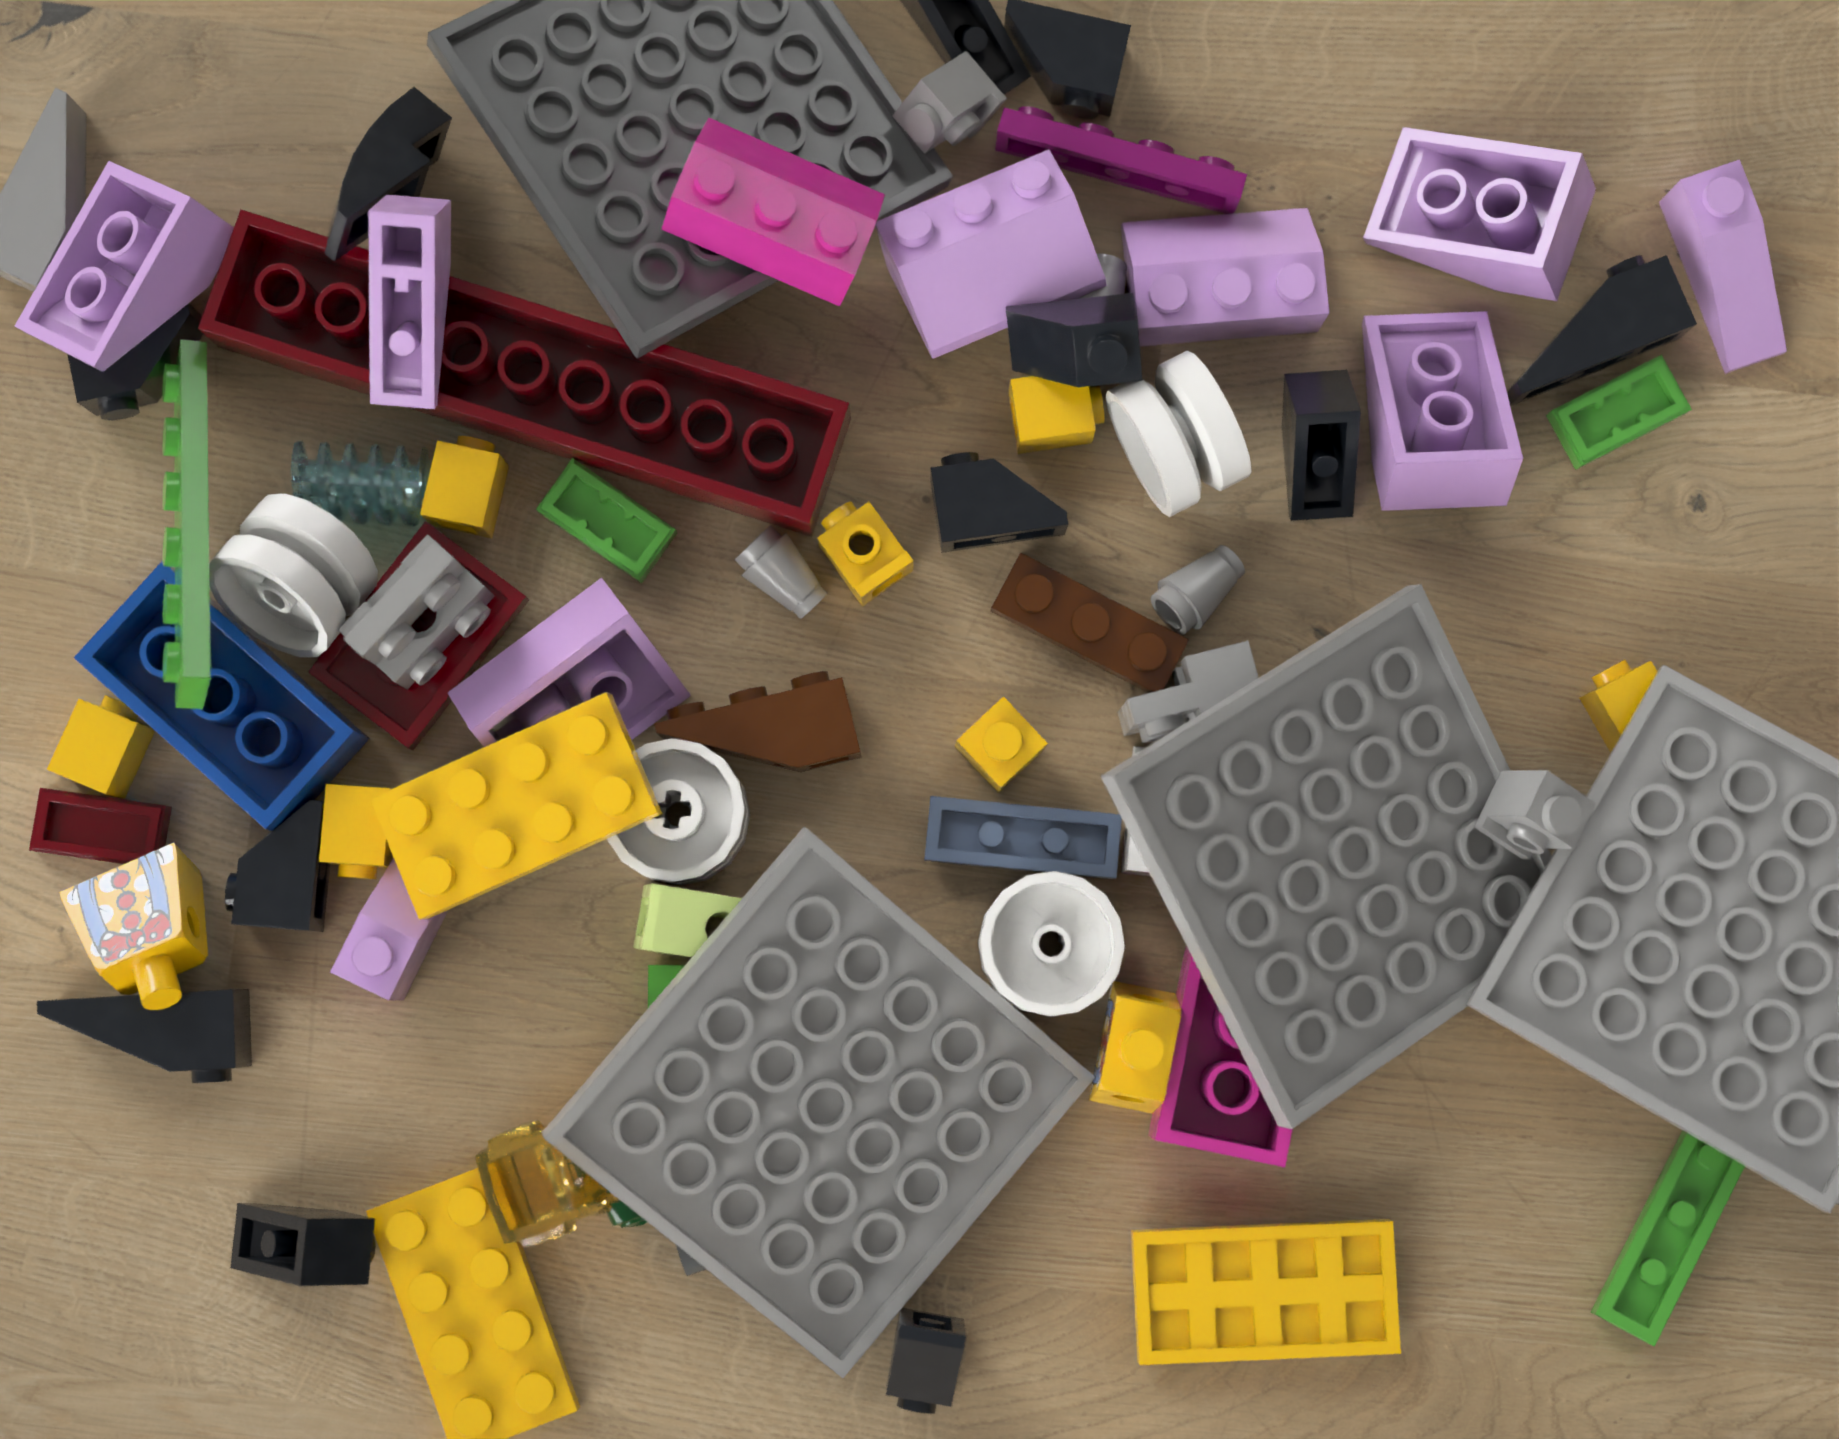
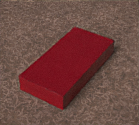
(97, 826)

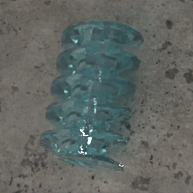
(361, 486)

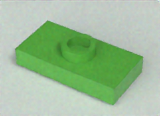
(1618, 412)
(606, 520)

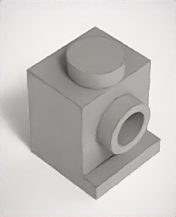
(949, 104)
(1534, 812)

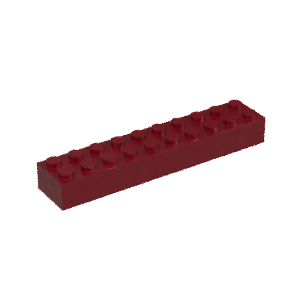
(542, 379)

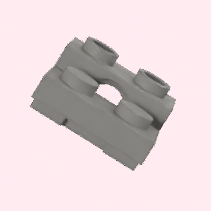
(382, 625)
(1199, 685)

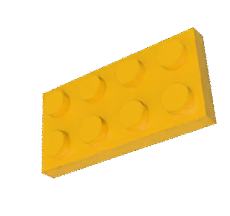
(515, 806)
(1265, 1291)
(472, 1312)

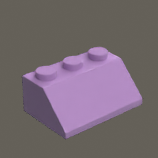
(989, 248)
(1225, 276)
(568, 660)

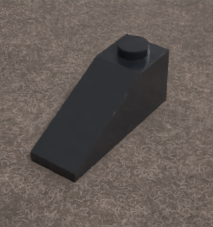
(973, 28)
(1624, 318)
(197, 1034)

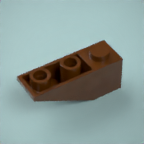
(784, 729)

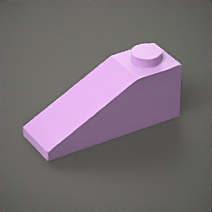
(1727, 263)
(408, 298)
(387, 940)

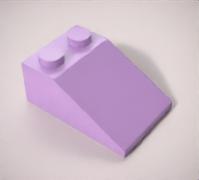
(1483, 210)
(124, 268)
(1438, 412)

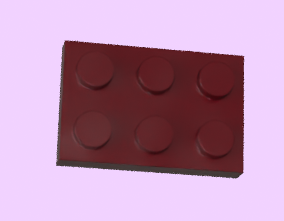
(412, 712)

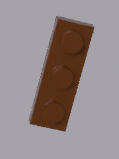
(1089, 625)

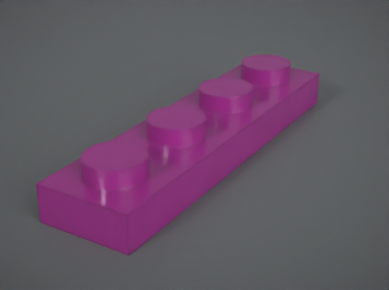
(1140, 166)

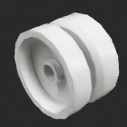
(1179, 433)
(292, 575)
(703, 840)
(1085, 927)

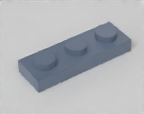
(1023, 837)

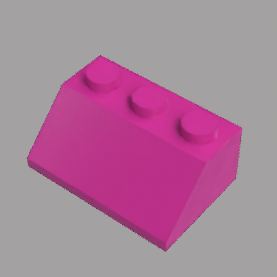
(773, 211)

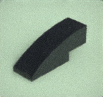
(387, 162)

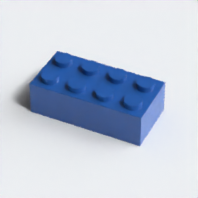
(261, 725)

